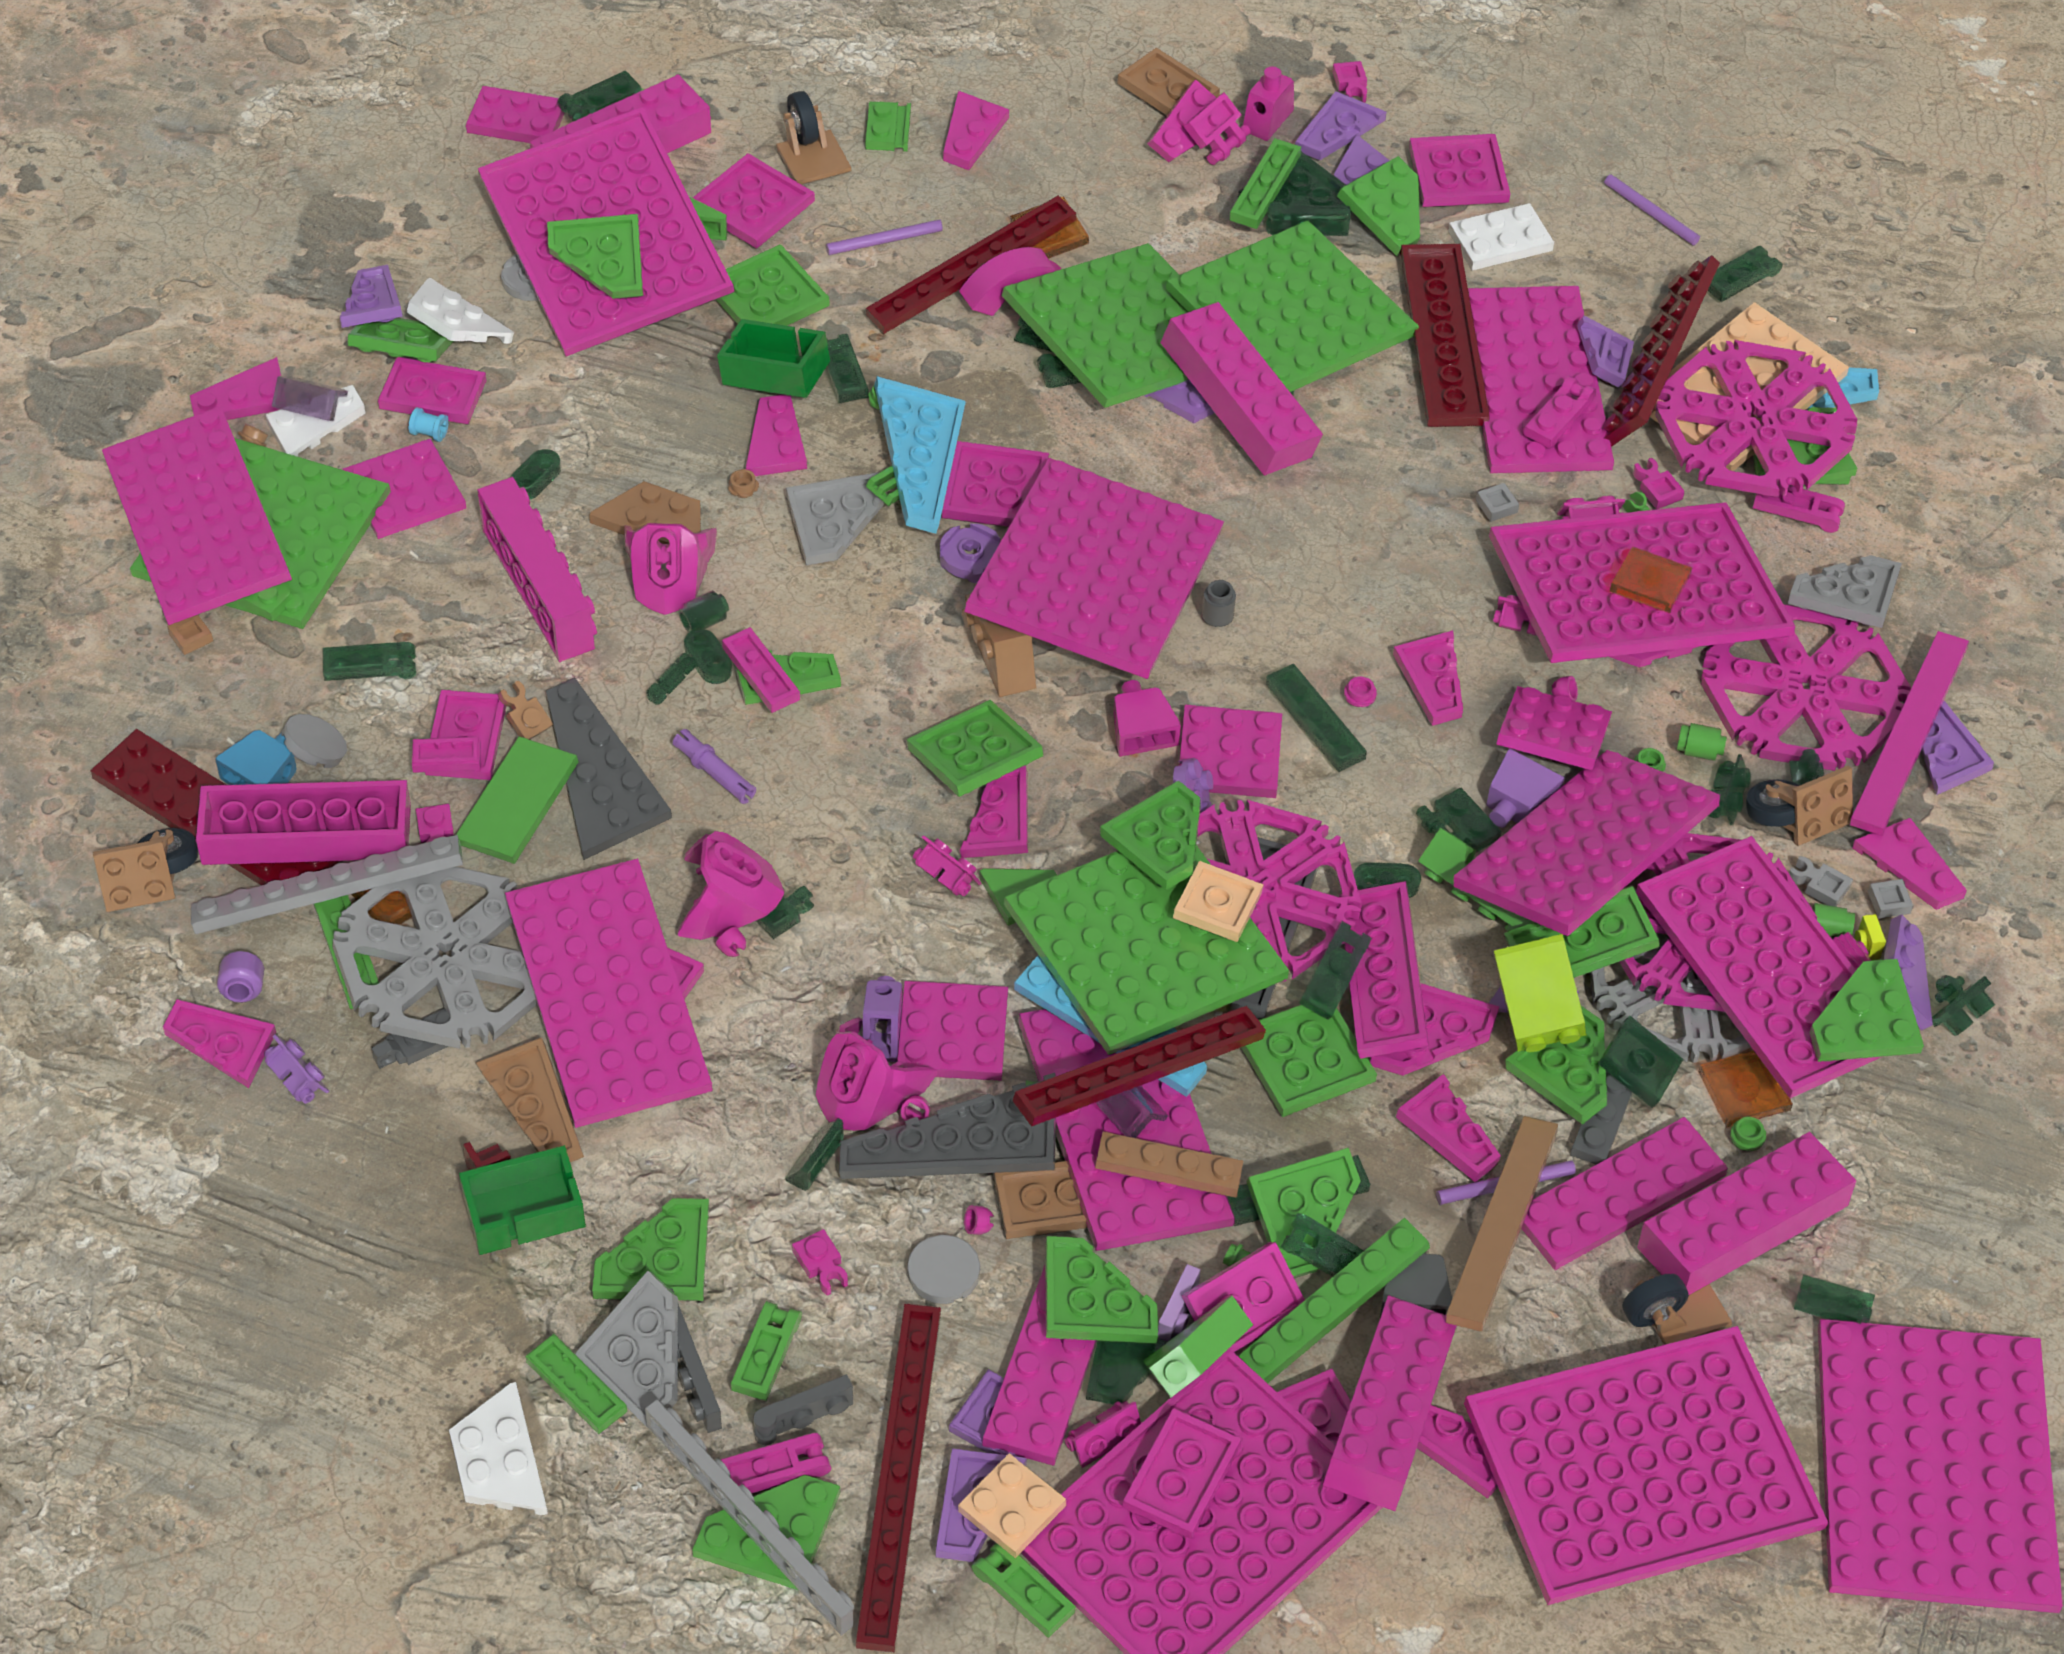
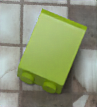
(1540, 993)

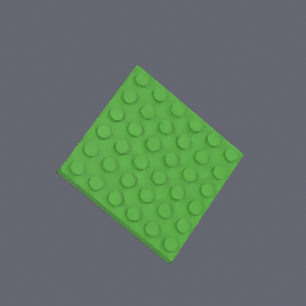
(1298, 304)
(1106, 321)
(315, 518)
(1126, 958)

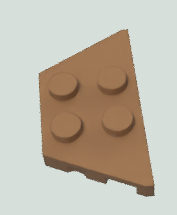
(646, 505)

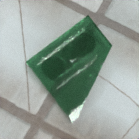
(1118, 1370)

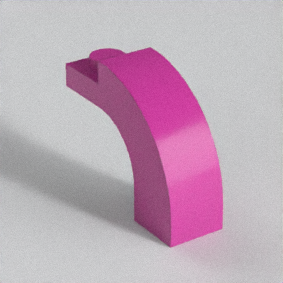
(986, 284)

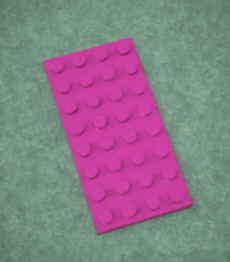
(1526, 353)
(195, 515)
(1586, 842)
(1756, 955)
(607, 993)
(1120, 1206)

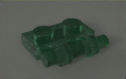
(1463, 817)

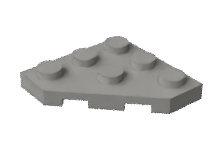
(831, 515)
(1849, 592)
(638, 1347)

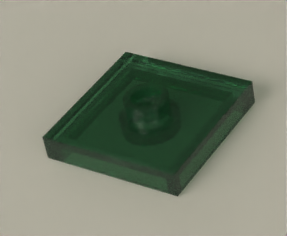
(1640, 1061)

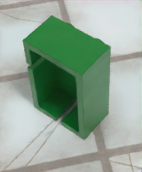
(768, 358)
(522, 1199)

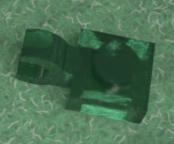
(787, 912)

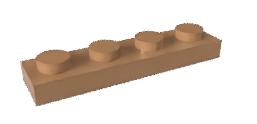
(1169, 1164)

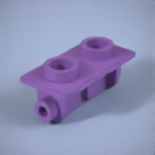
(305, 1077)

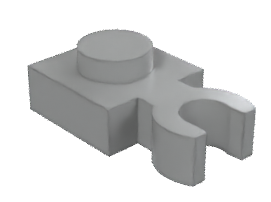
(1823, 883)

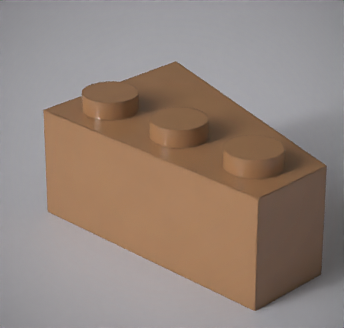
(1005, 654)

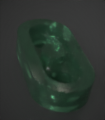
(531, 472)
(706, 651)
(1387, 873)

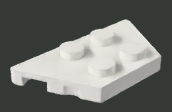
(454, 316)
(497, 1455)

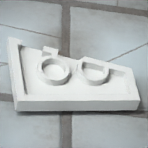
(298, 431)

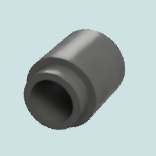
(1219, 603)

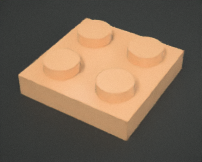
(1218, 901)
(1012, 1505)

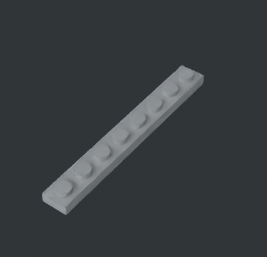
(326, 884)
(758, 1525)

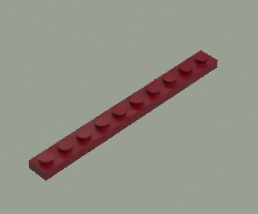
(898, 1479)

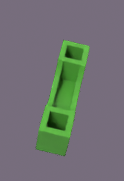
(1449, 855)

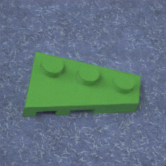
(806, 670)

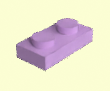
(1174, 1316)

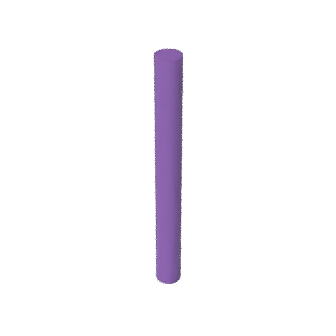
(1652, 210)
(884, 237)
(1488, 1186)

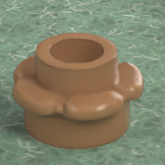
(253, 435)
(743, 483)

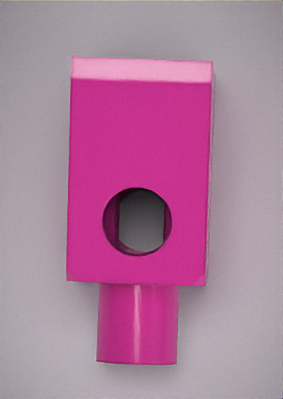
(1269, 103)
(1143, 720)

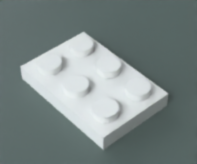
(1501, 236)

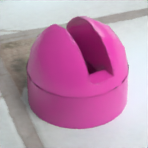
(1566, 687)
(731, 941)
(908, 1112)
(978, 1220)

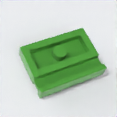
(888, 126)

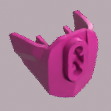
(684, 558)
(737, 889)
(859, 1082)

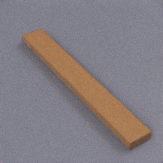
(1502, 1224)

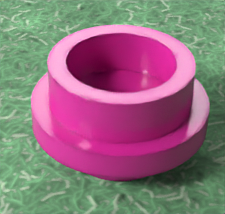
(1360, 692)

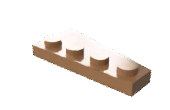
(532, 1095)

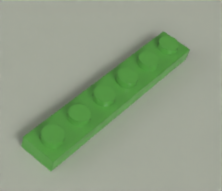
(1335, 1300)

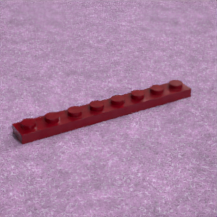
(954, 272)
(1138, 1065)

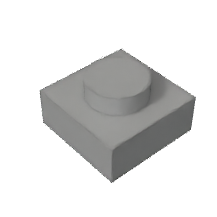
(1497, 502)
(1890, 898)

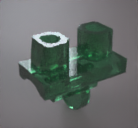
(1973, 997)

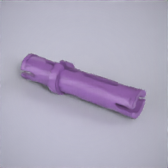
(704, 758)

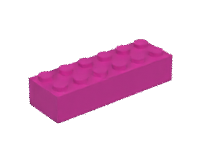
(671, 105)
(1241, 388)
(537, 569)
(302, 821)
(1747, 1213)
(1390, 1404)

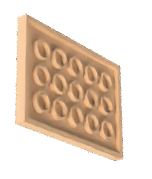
(1757, 327)

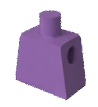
(1520, 788)
(883, 1003)

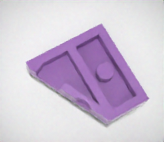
(1606, 351)

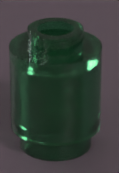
(704, 611)

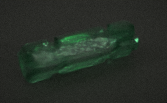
(670, 678)

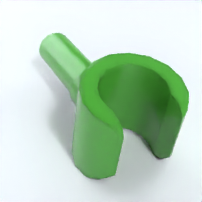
(1640, 500)

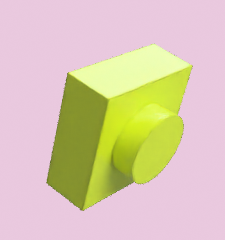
(1871, 936)

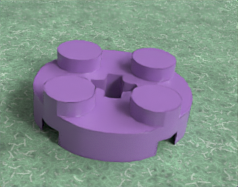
(966, 565)
(1197, 780)

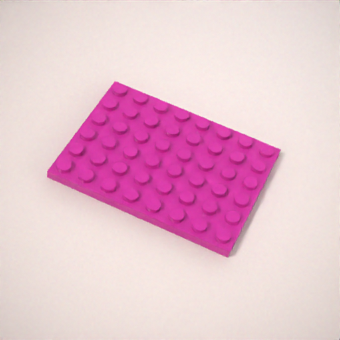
(605, 173)
(1569, 565)
(1095, 567)
(1644, 1464)
(1937, 1466)
(1250, 1550)

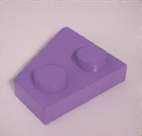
(1359, 161)

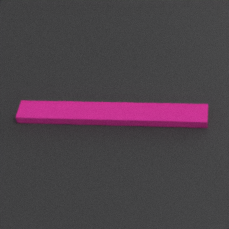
(1909, 733)

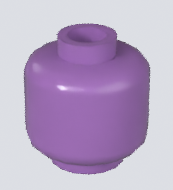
(240, 976)

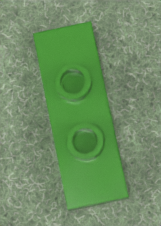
(576, 1383)

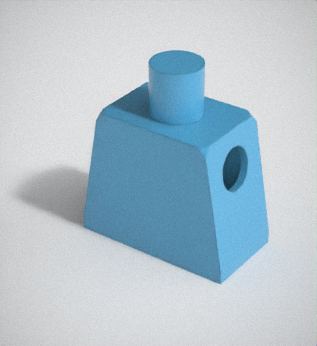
(257, 761)

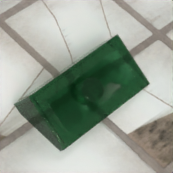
(816, 1155)

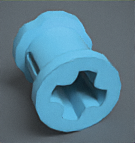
(428, 424)

